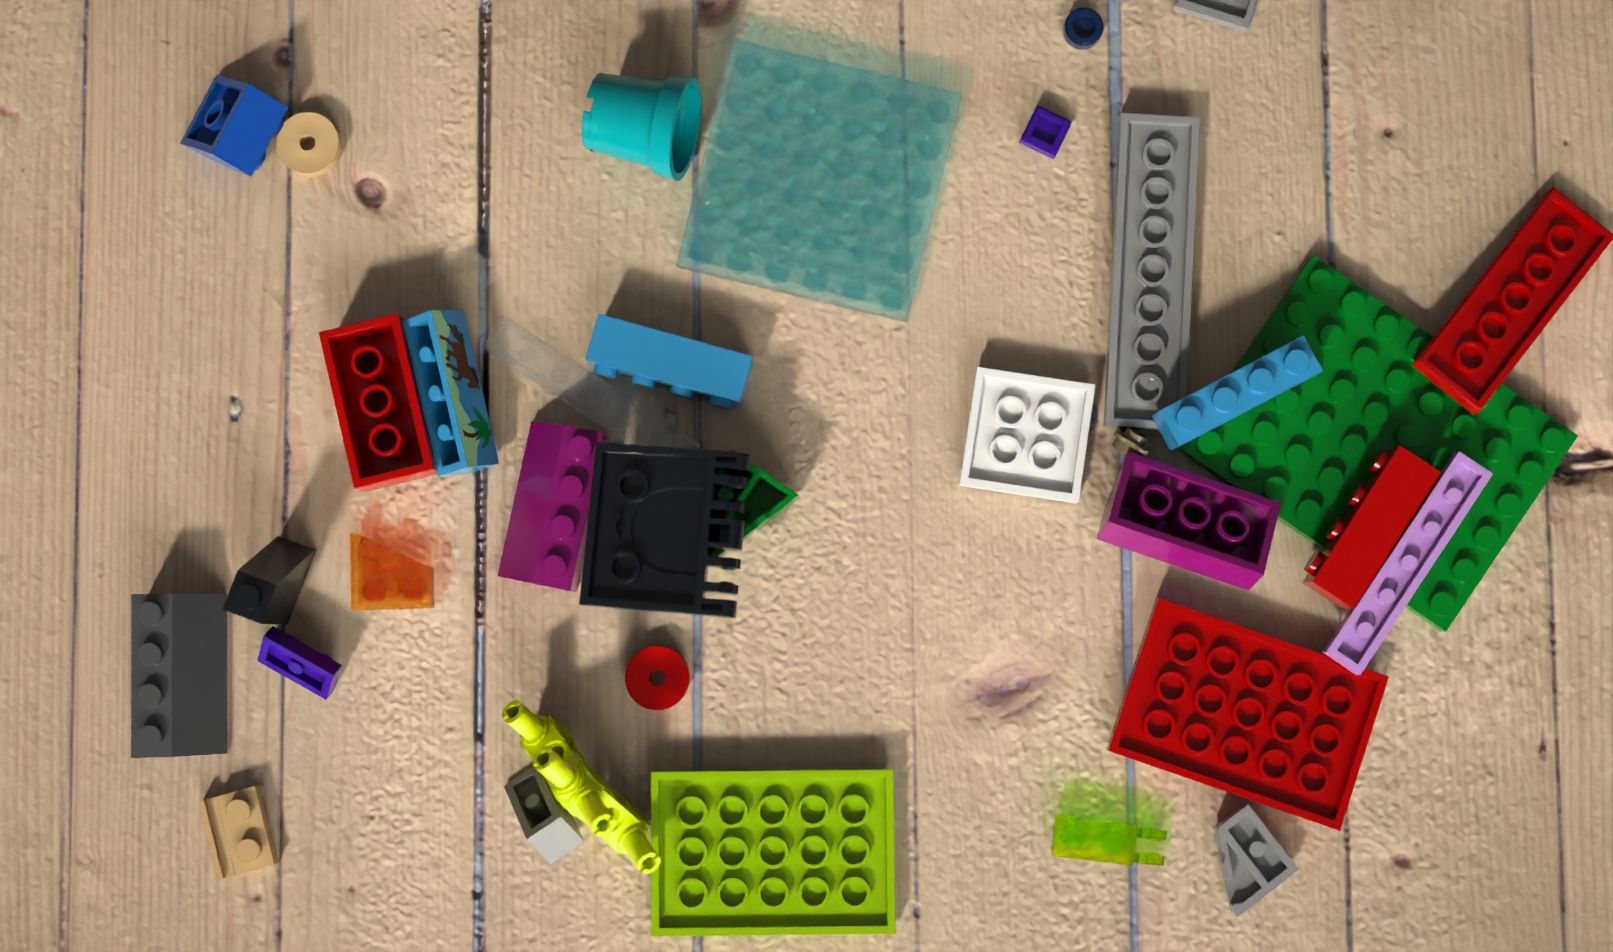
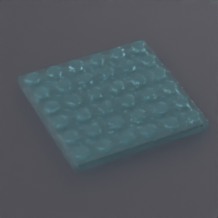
(819, 180)

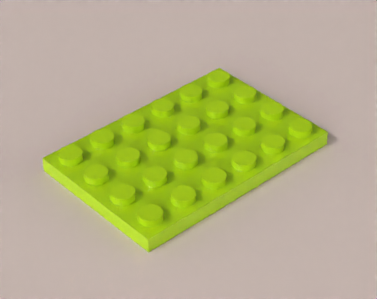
(773, 852)

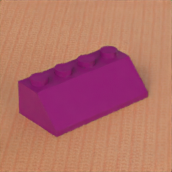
(551, 507)
(1189, 521)

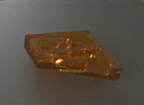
(387, 578)

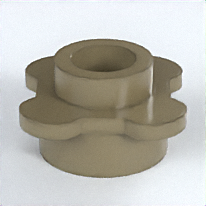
(1131, 441)

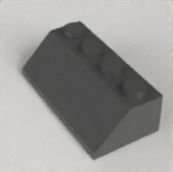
(178, 674)

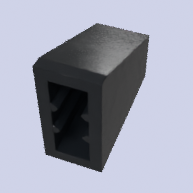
(270, 582)

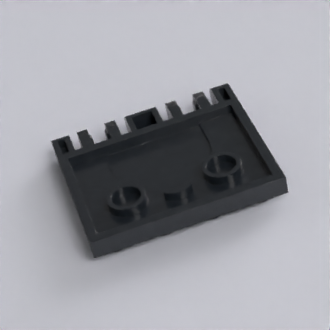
(656, 529)

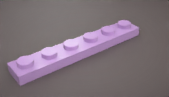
(1408, 563)

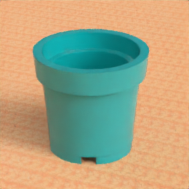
(645, 121)

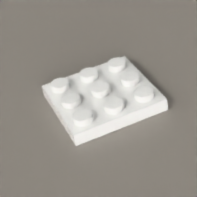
(1027, 435)

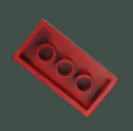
(378, 403)

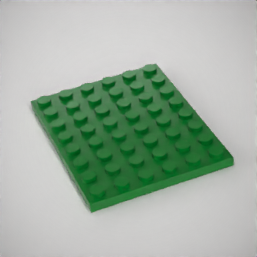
(1324, 433)

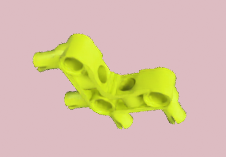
(581, 788)

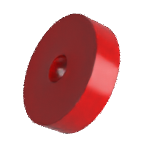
(639, 682)

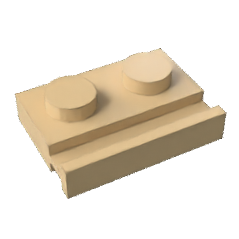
(238, 832)

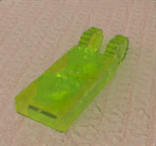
(1103, 840)

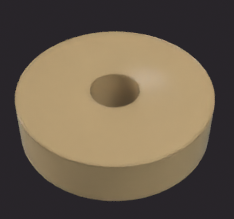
(296, 132)

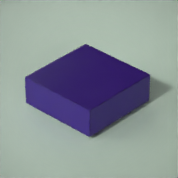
(1045, 132)

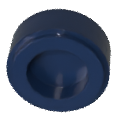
(1083, 28)

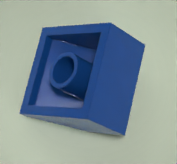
(235, 125)

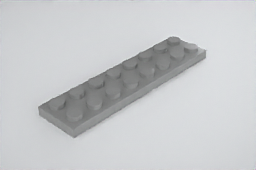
(1151, 267)

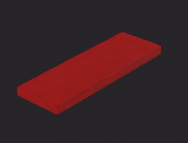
(1512, 301)

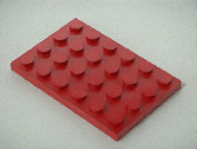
(1247, 713)

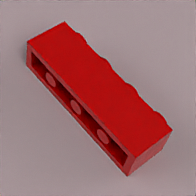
(1370, 526)

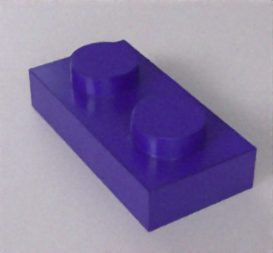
(299, 662)

